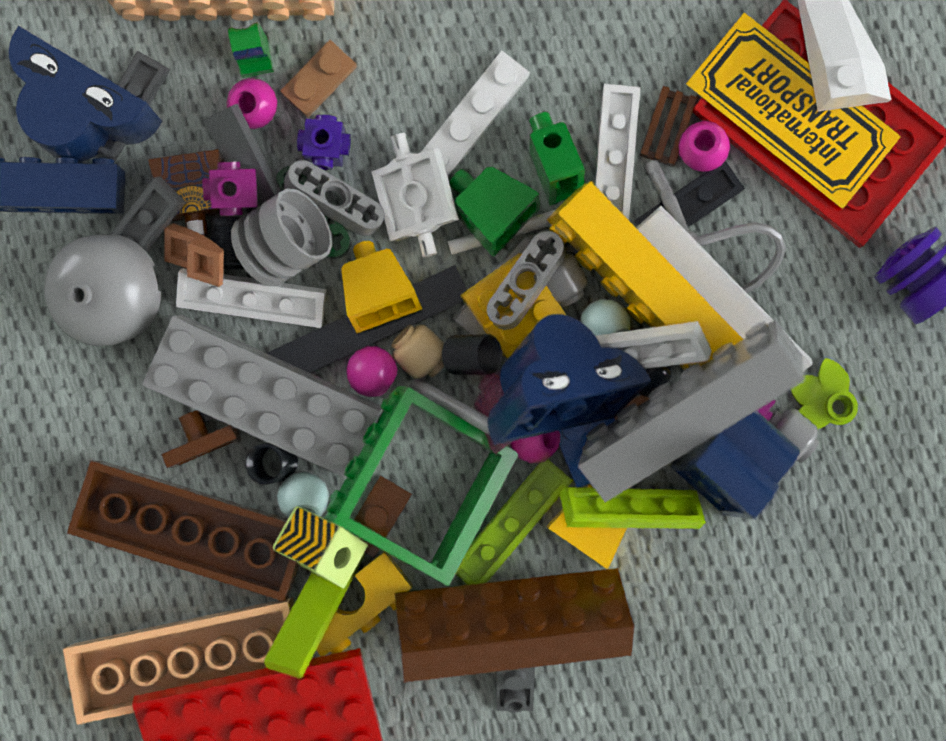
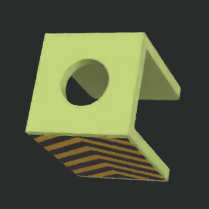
(320, 546)

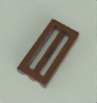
(677, 98)

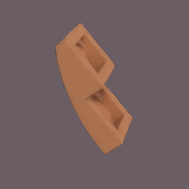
(195, 252)

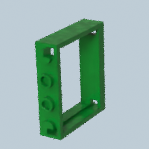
(470, 514)

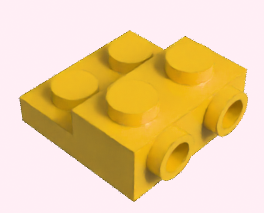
(479, 295)

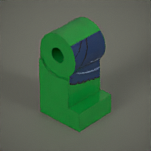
(251, 50)

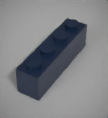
(62, 186)

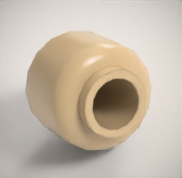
(418, 351)

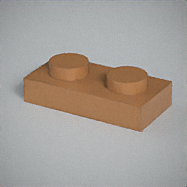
(318, 78)

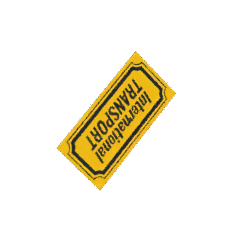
(773, 100)

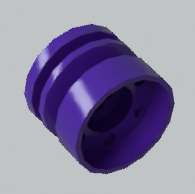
(920, 272)

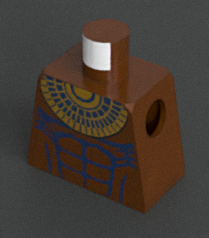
(186, 177)

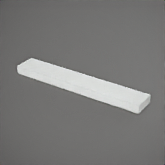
(705, 274)

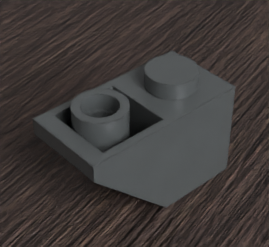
(515, 690)

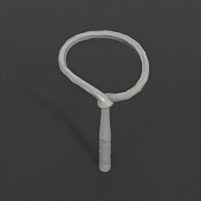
(672, 206)

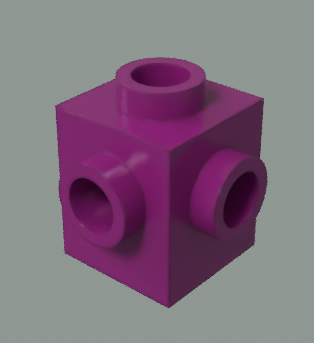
(246, 188)

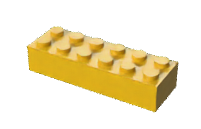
(634, 267)

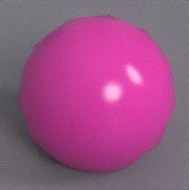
(255, 101)
(704, 146)
(371, 371)
(537, 448)

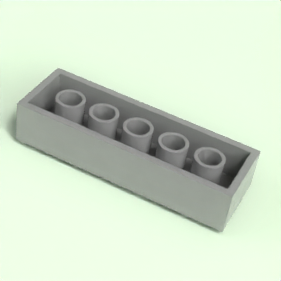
(260, 394)
(691, 409)

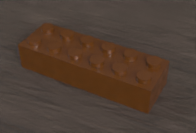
(183, 529)
(513, 624)

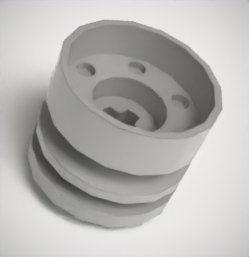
(281, 237)

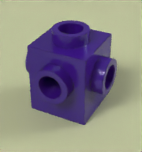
(329, 153)

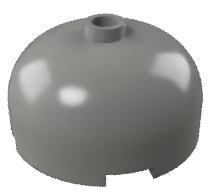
(102, 290)

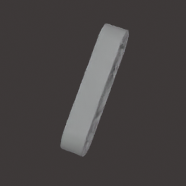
(349, 194)
(549, 262)

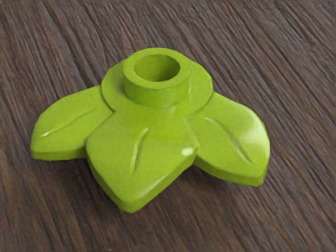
(821, 391)

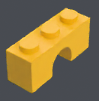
(380, 582)

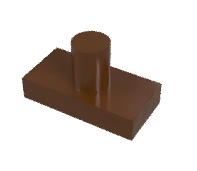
(199, 440)
(382, 509)

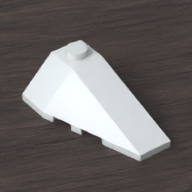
(841, 56)

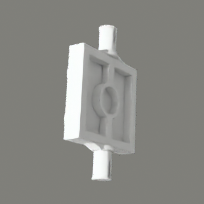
(415, 194)

